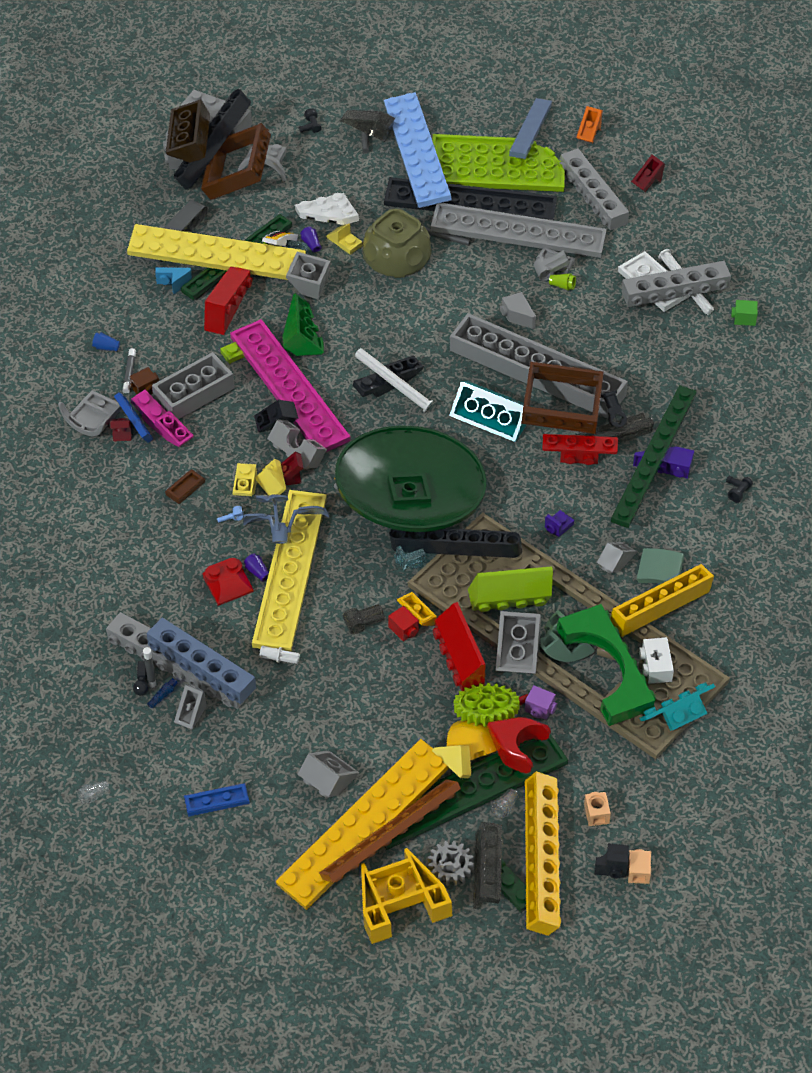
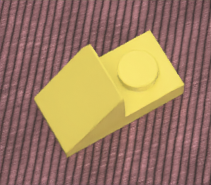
(344, 239)
(272, 478)

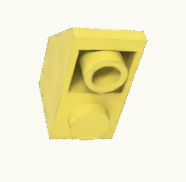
(245, 480)

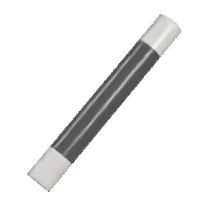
(129, 370)
(149, 667)

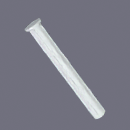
(672, 264)
(393, 379)

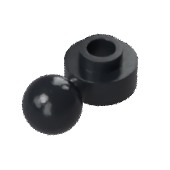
(141, 686)

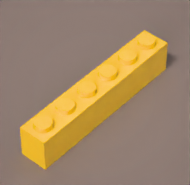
(662, 599)

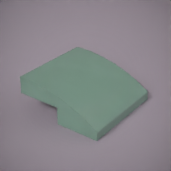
(659, 565)

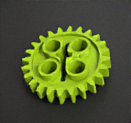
(486, 704)

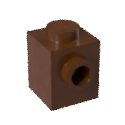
(143, 381)

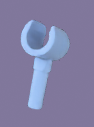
(236, 515)

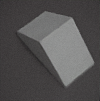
(190, 707)

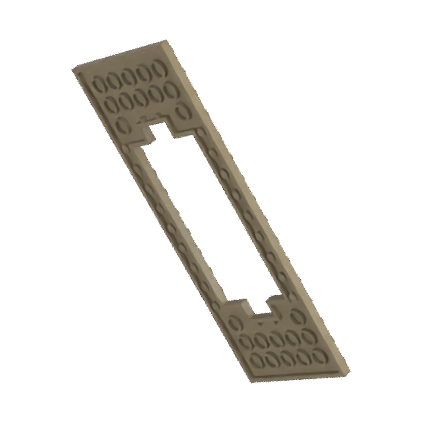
(448, 580)

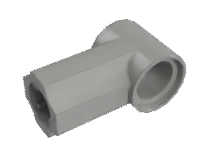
(545, 267)

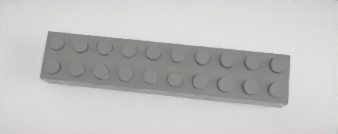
(512, 356)

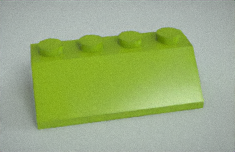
(511, 589)

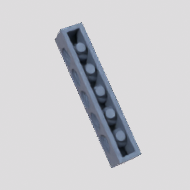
(188, 653)

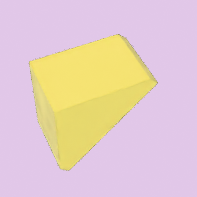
(456, 758)

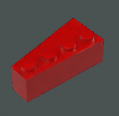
(225, 299)

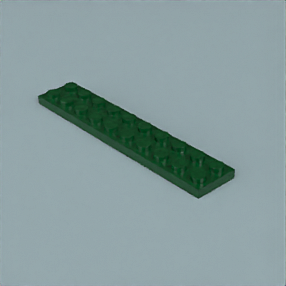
(487, 782)

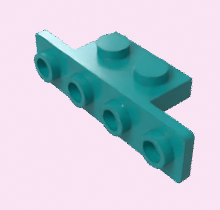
(682, 710)

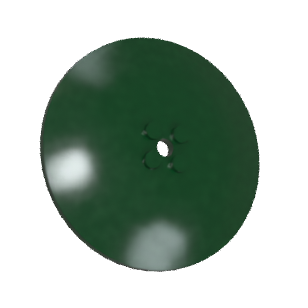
(438, 469)

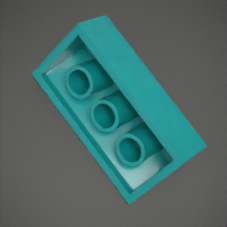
(488, 410)

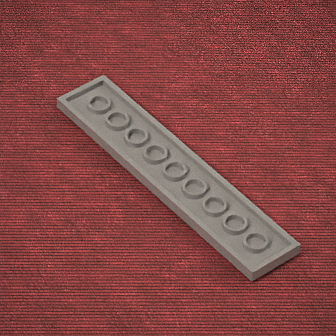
(518, 229)

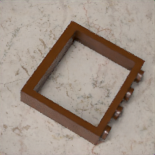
(214, 185)
(562, 419)

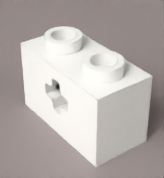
(657, 660)

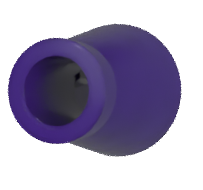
(310, 237)
(256, 566)

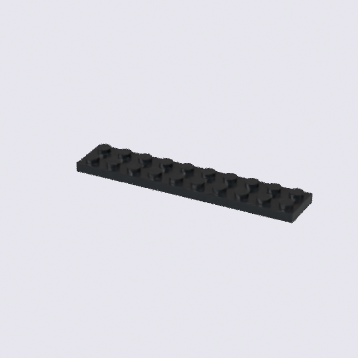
(400, 194)

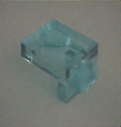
(410, 560)

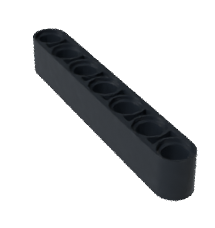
(218, 131)
(459, 542)

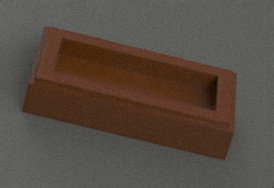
(185, 486)

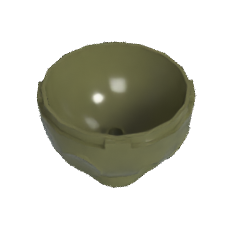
(396, 244)

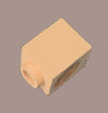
(597, 816)
(639, 866)

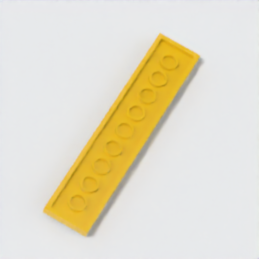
(381, 803)

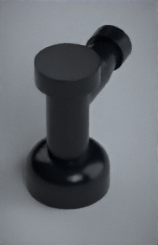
(311, 115)
(735, 494)

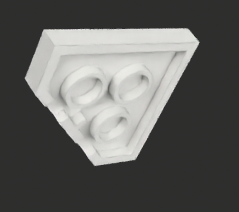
(328, 208)

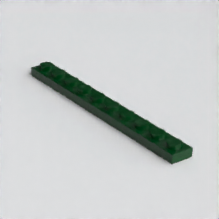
(653, 457)

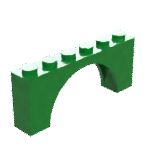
(596, 628)

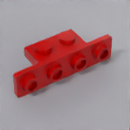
(579, 448)

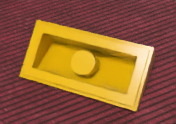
(418, 609)

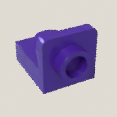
(558, 523)

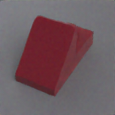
(650, 171)
(121, 429)
(291, 469)

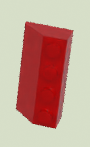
(460, 648)

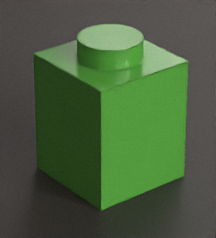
(744, 312)

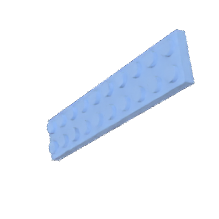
(417, 150)

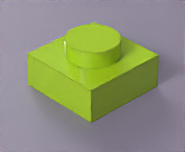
(232, 352)

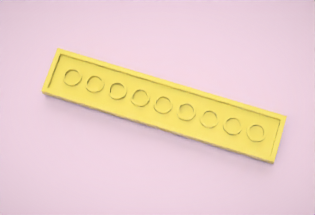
(210, 251)
(289, 574)

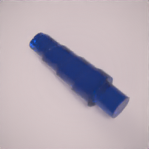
(163, 692)

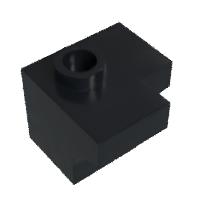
(613, 862)

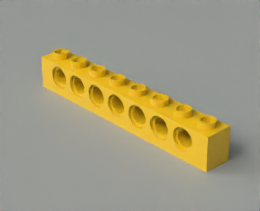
(542, 854)

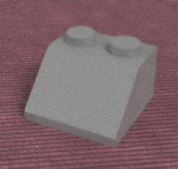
(308, 274)
(327, 773)

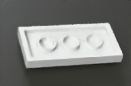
(645, 265)

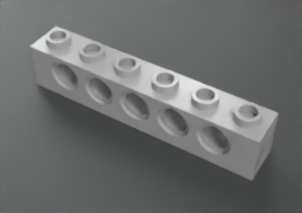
(594, 189)
(676, 283)

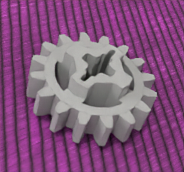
(449, 866)

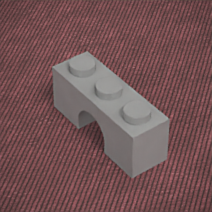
(285, 438)

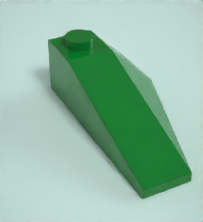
(300, 330)

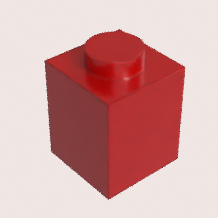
(403, 623)

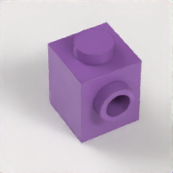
(540, 703)

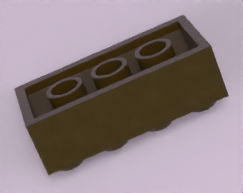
(188, 132)

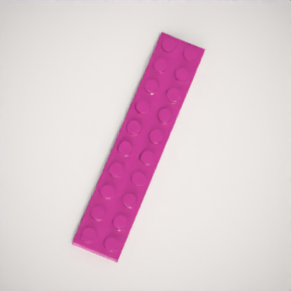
(289, 384)

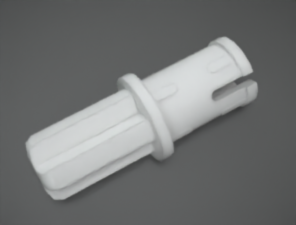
(279, 654)

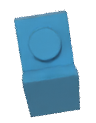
(173, 276)

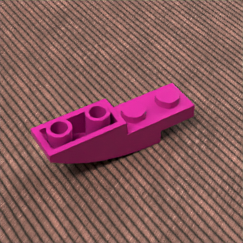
(160, 420)

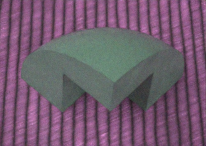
(556, 649)

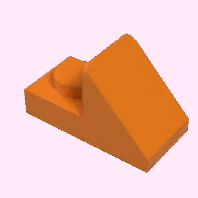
(590, 124)

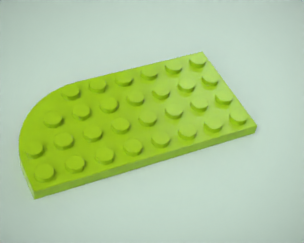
(487, 164)

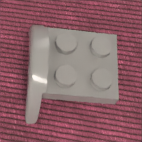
(273, 159)
(91, 414)

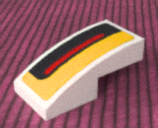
(280, 238)

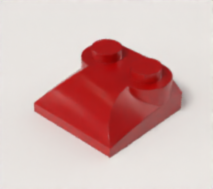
(227, 580)

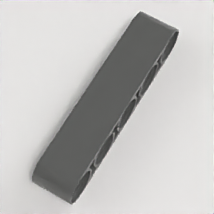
(188, 217)

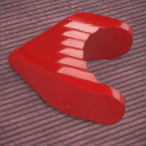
(508, 735)

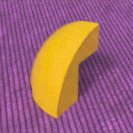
(474, 736)

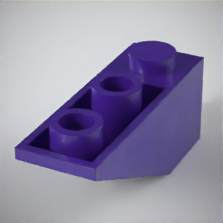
(676, 462)

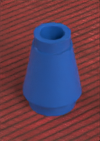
(105, 342)

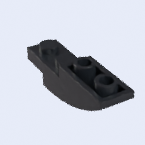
(376, 385)

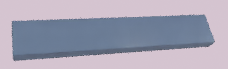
(530, 128)

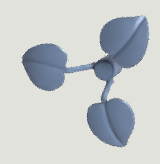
(278, 529)

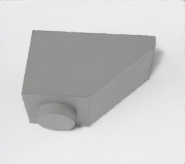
(518, 310)
(615, 556)

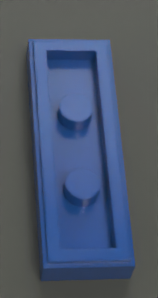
(134, 418)
(216, 799)

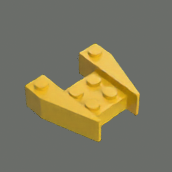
(397, 888)

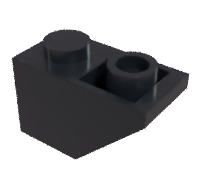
(276, 411)

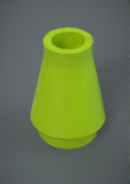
(563, 281)

